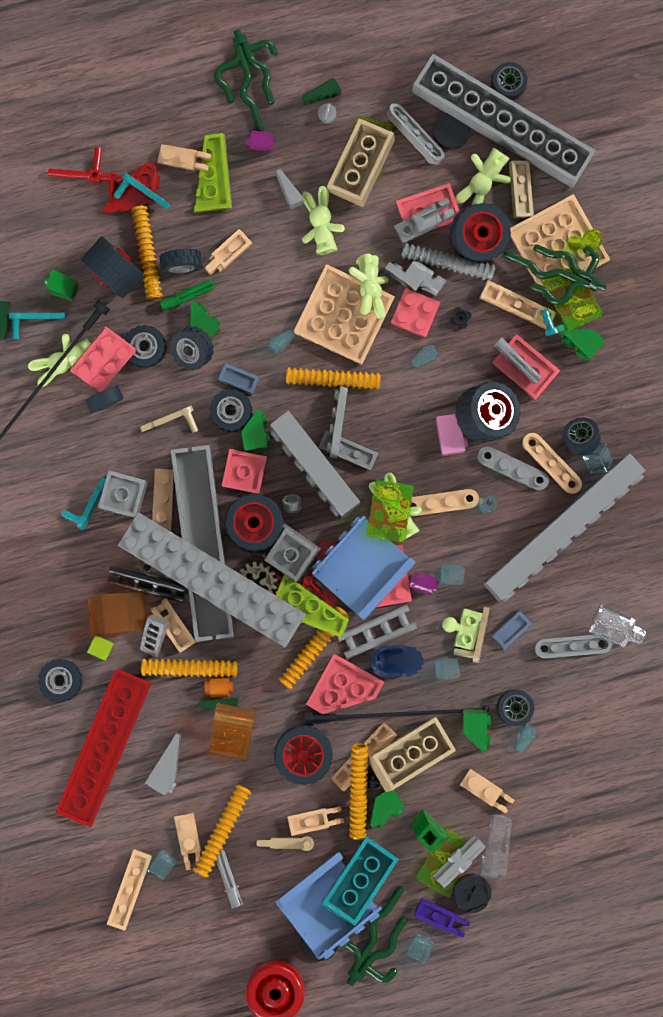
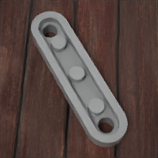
(415, 134)
(336, 428)
(513, 468)
(572, 646)

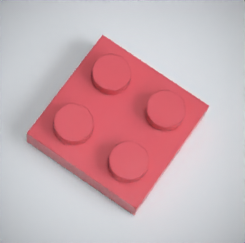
(415, 313)
(244, 471)

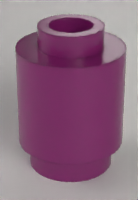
(260, 141)
(424, 583)

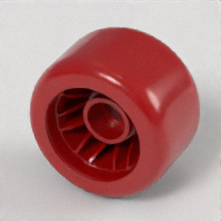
(280, 976)

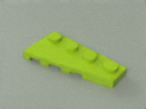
(214, 184)
(317, 612)

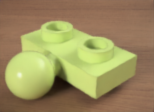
(466, 629)

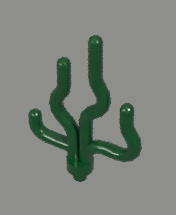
(245, 54)
(579, 278)
(363, 960)

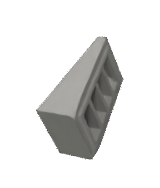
(291, 194)
(163, 626)

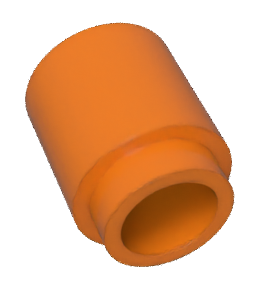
(218, 687)

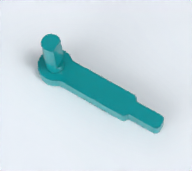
(130, 180)
(17, 316)
(549, 324)
(83, 521)

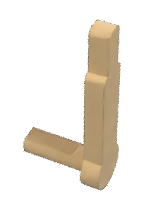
(186, 412)
(475, 655)
(305, 843)

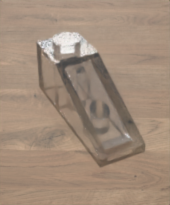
(497, 848)

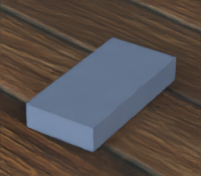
(238, 378)
(511, 630)

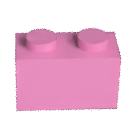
(450, 435)

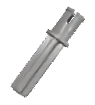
(517, 360)
(228, 879)

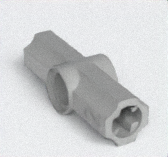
(459, 861)

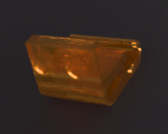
(117, 613)
(231, 732)

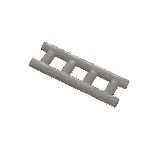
(388, 634)

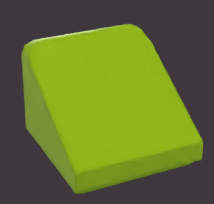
(100, 647)

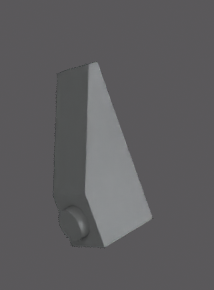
(165, 771)

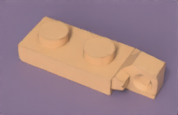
(228, 252)

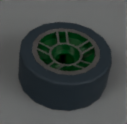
(516, 74)
(104, 399)
(581, 427)
(525, 709)

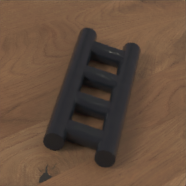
(137, 586)

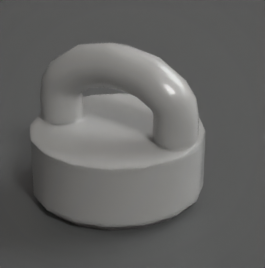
(327, 113)
(292, 503)

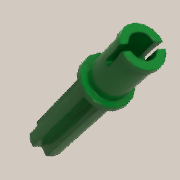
(186, 295)

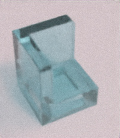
(599, 460)
(452, 574)
(446, 668)
(162, 865)
(420, 948)

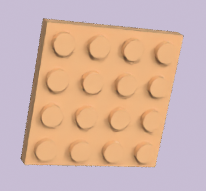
(552, 230)
(335, 316)

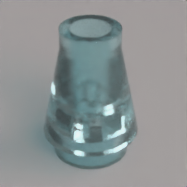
(279, 342)
(424, 356)
(484, 507)
(525, 737)

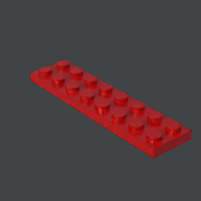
(103, 747)

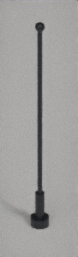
(100, 309)
(309, 718)

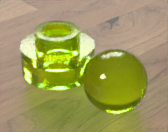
(575, 242)

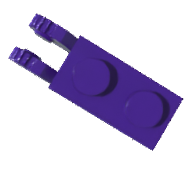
(439, 917)

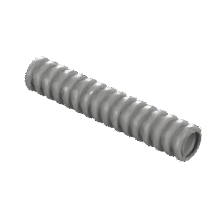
(447, 261)

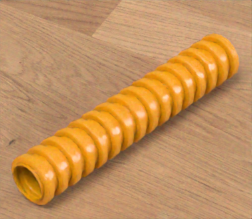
(146, 252)
(333, 378)
(307, 655)
(189, 668)
(358, 791)
(222, 830)

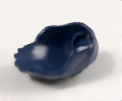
(396, 661)

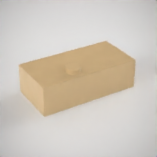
(361, 162)
(411, 754)

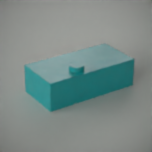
(359, 881)

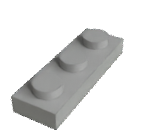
(351, 452)

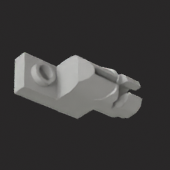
(424, 221)
(416, 276)

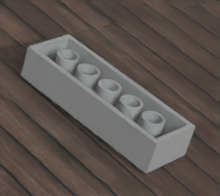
(314, 464)

